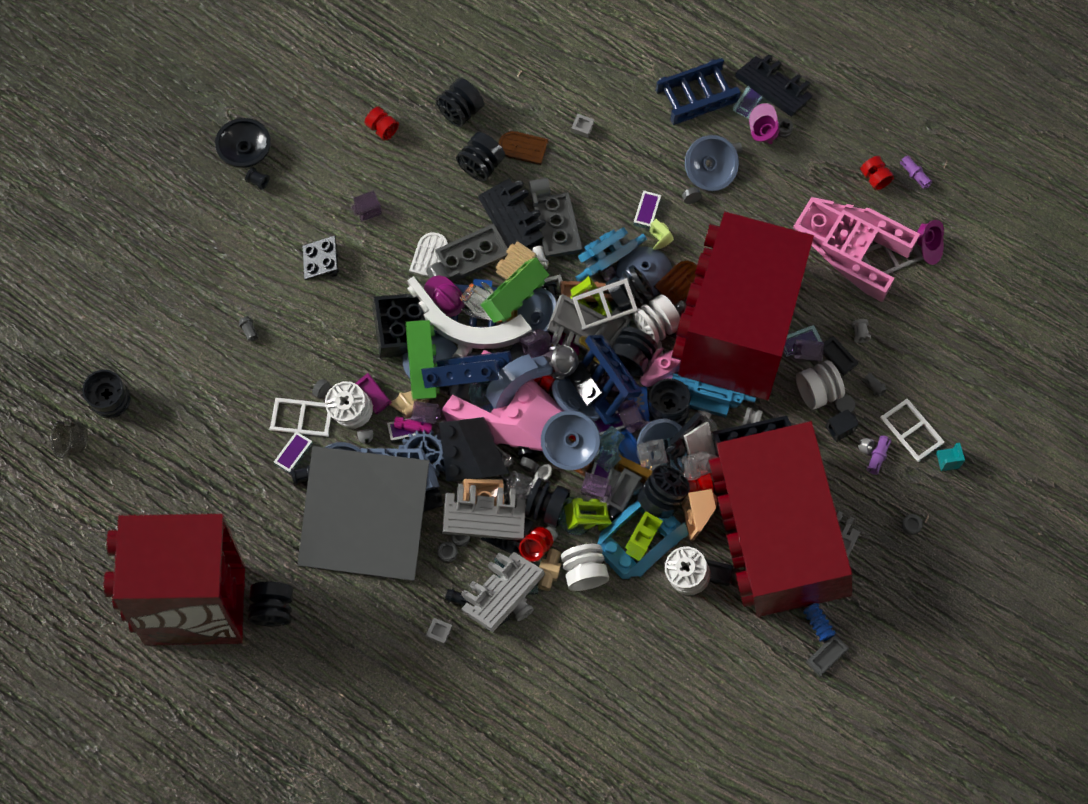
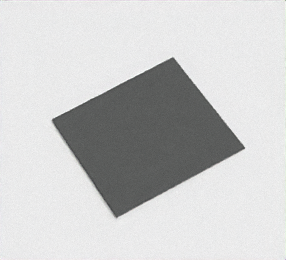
(363, 513)

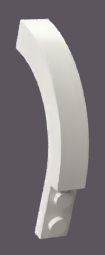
(468, 336)

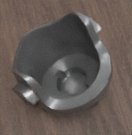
(564, 361)

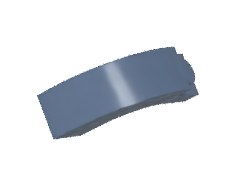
(513, 376)

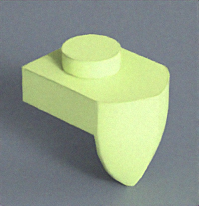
(662, 233)

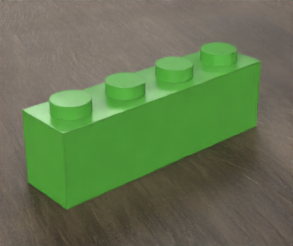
(515, 290)
(420, 356)

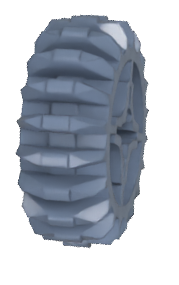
(423, 440)

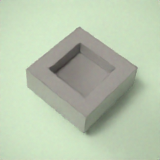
(582, 125)
(439, 631)

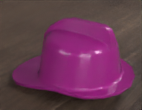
(764, 123)
(931, 241)
(444, 295)

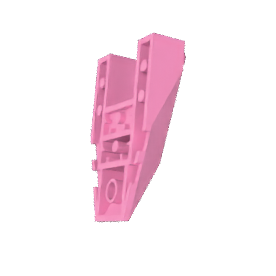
(845, 235)
(514, 424)

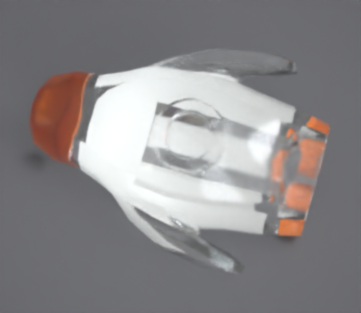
(474, 297)

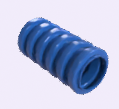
(819, 622)

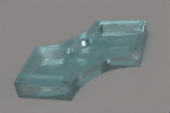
(608, 453)

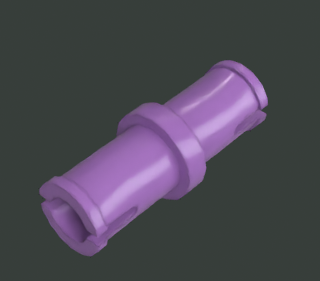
(916, 172)
(879, 455)

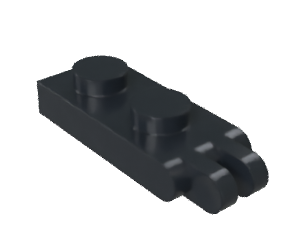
(586, 385)
(677, 444)

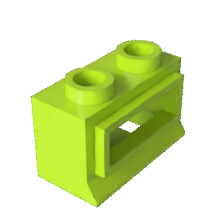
(590, 285)
(573, 515)
(643, 536)

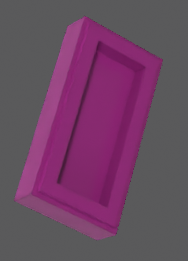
(372, 389)

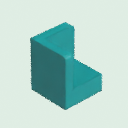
(951, 458)

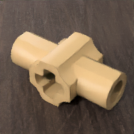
(551, 569)

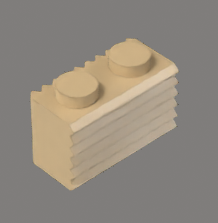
(516, 257)

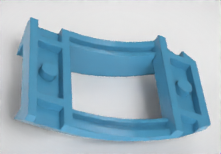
(622, 562)

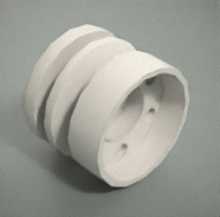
(657, 318)
(820, 385)
(356, 412)
(584, 567)
(687, 582)

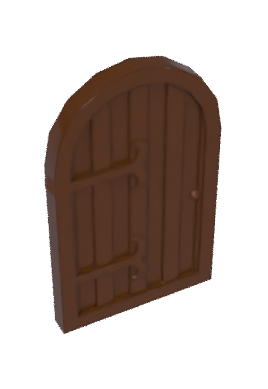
(523, 146)
(677, 281)

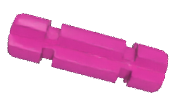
(412, 425)

